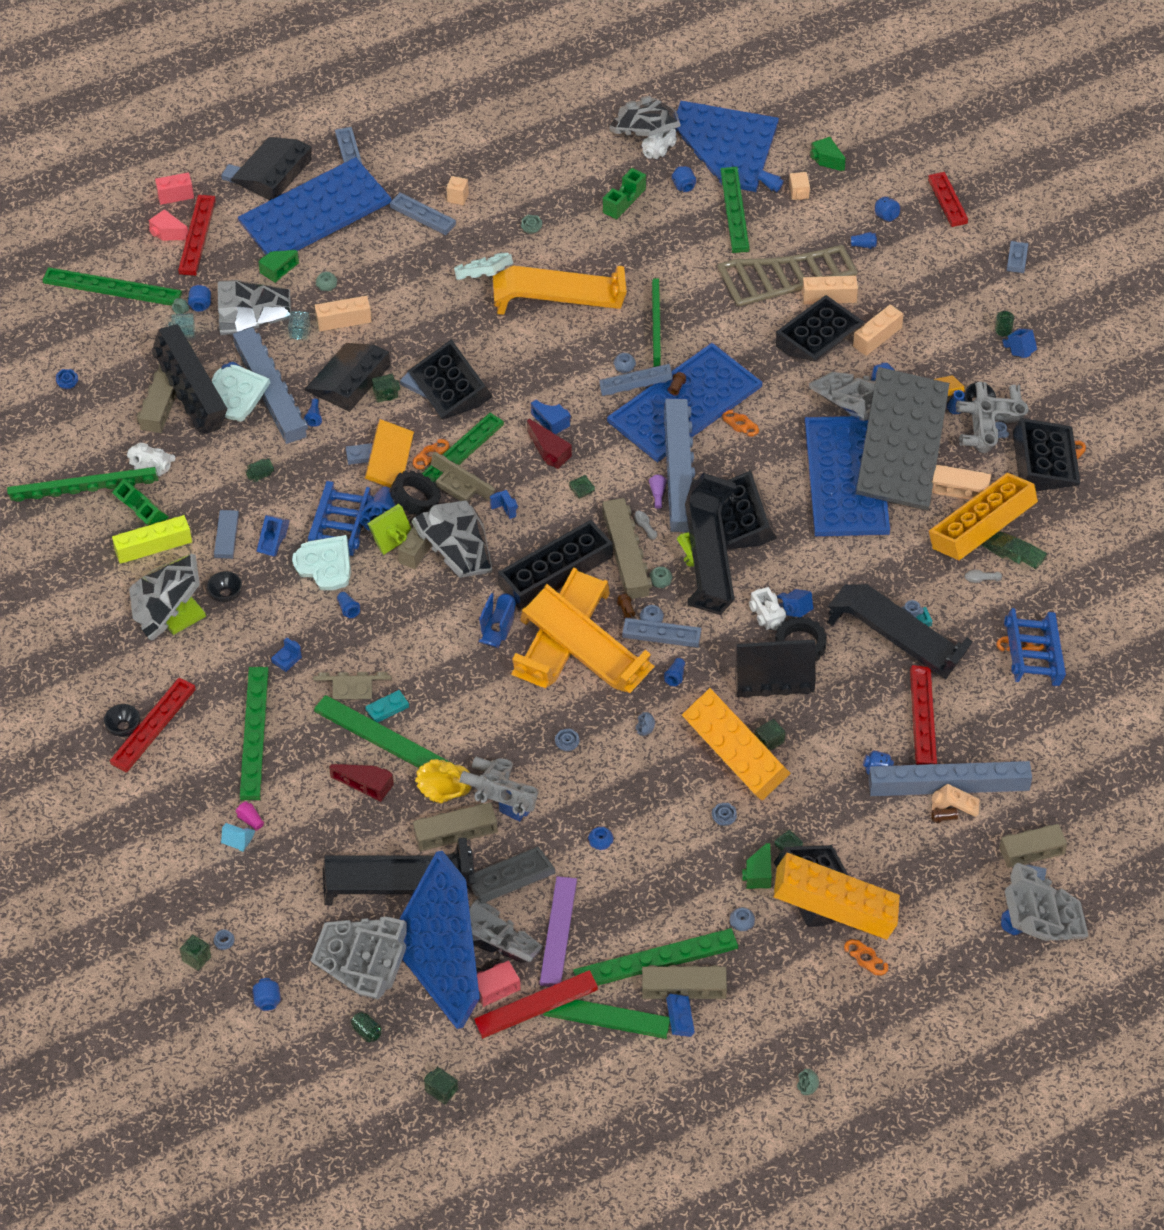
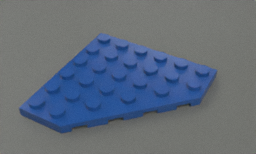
(728, 139)
(442, 940)

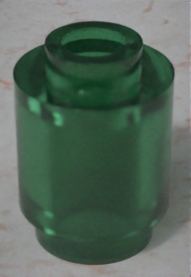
(1004, 323)
(259, 469)
(366, 1027)

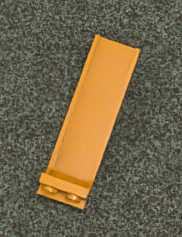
(559, 287)
(587, 640)
(547, 657)

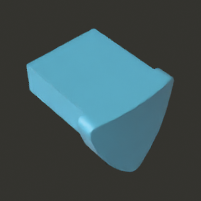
(236, 836)

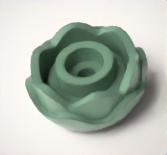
(531, 224)
(326, 281)
(661, 577)
(808, 1082)

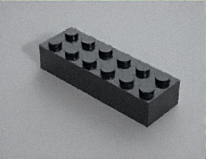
(189, 379)
(552, 564)

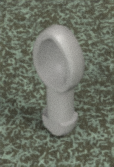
(643, 521)
(977, 576)

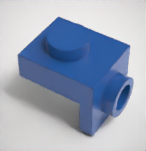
(504, 499)

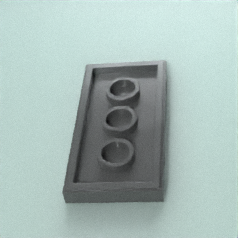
(511, 874)

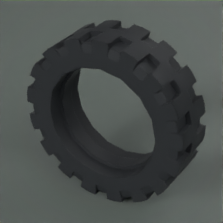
(421, 483)
(804, 625)

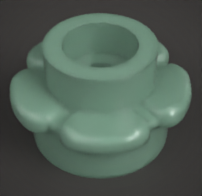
(180, 306)

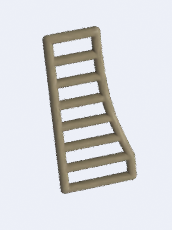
(775, 262)

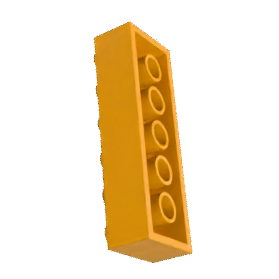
(983, 516)
(736, 744)
(836, 896)

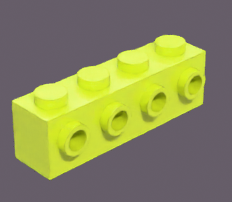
(152, 539)

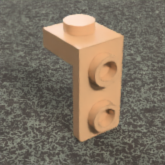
(957, 798)

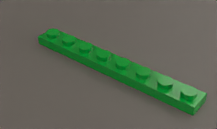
(86, 483)
(254, 733)
(662, 956)

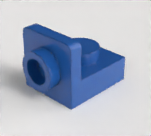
(288, 655)

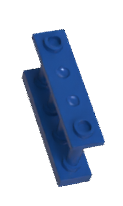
(326, 508)
(1050, 639)

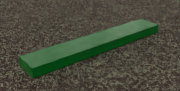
(734, 209)
(656, 322)
(468, 443)
(612, 1018)

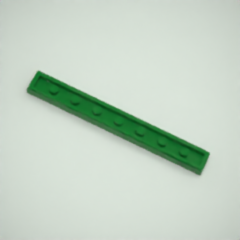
(111, 286)
(374, 732)

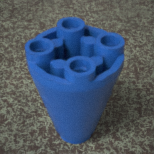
(376, 506)

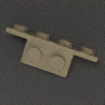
(458, 481)
(352, 687)

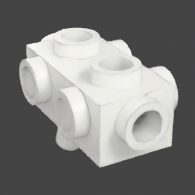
(657, 144)
(145, 457)
(767, 608)

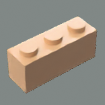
(839, 288)
(343, 313)
(878, 330)
(959, 482)

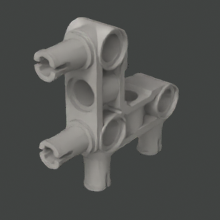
(984, 419)
(495, 783)

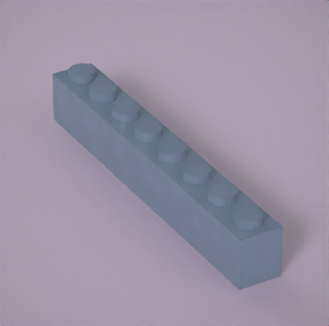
(276, 396)
(678, 460)
(964, 776)

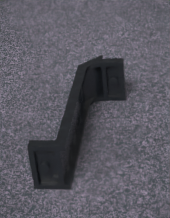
(708, 543)
(898, 627)
(386, 872)

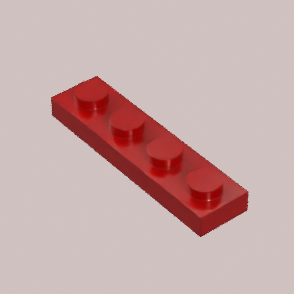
(948, 199)

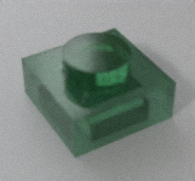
(582, 486)
(788, 839)

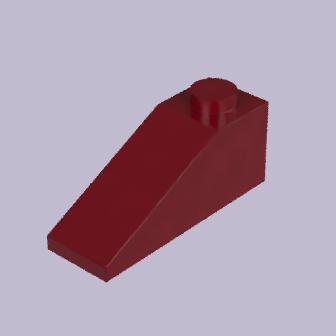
(550, 446)
(364, 778)

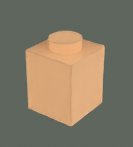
(799, 185)
(457, 190)

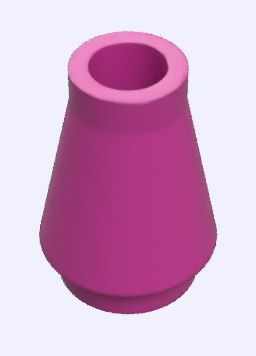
(249, 815)

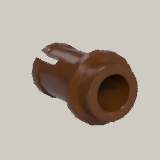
(678, 380)
(624, 602)
(944, 814)

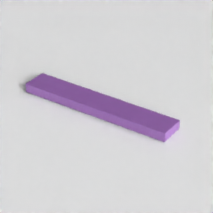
(558, 931)

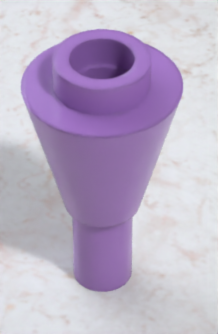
(657, 486)

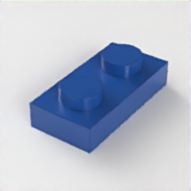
(680, 1015)

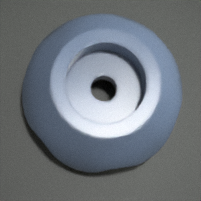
(624, 362)
(652, 613)
(646, 724)
(571, 736)
(728, 810)
(742, 924)

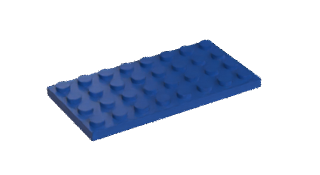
(315, 208)
(712, 388)
(834, 466)

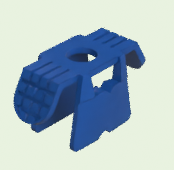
(503, 614)

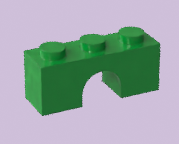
(632, 186)
(139, 503)

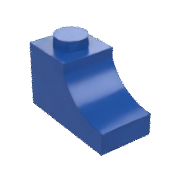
(551, 417)
(272, 534)

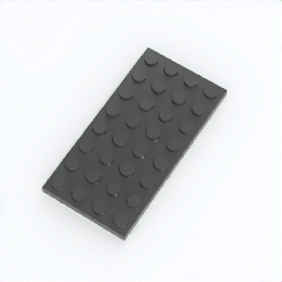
(902, 438)

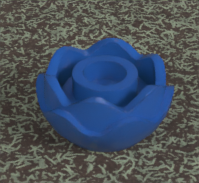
(66, 378)
(600, 843)

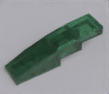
(1015, 549)

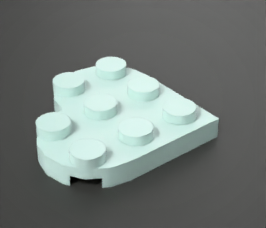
(483, 266)
(239, 390)
(325, 561)

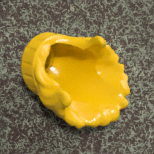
(441, 781)

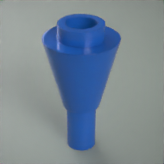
(313, 415)

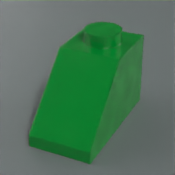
(827, 154)
(278, 264)
(758, 869)

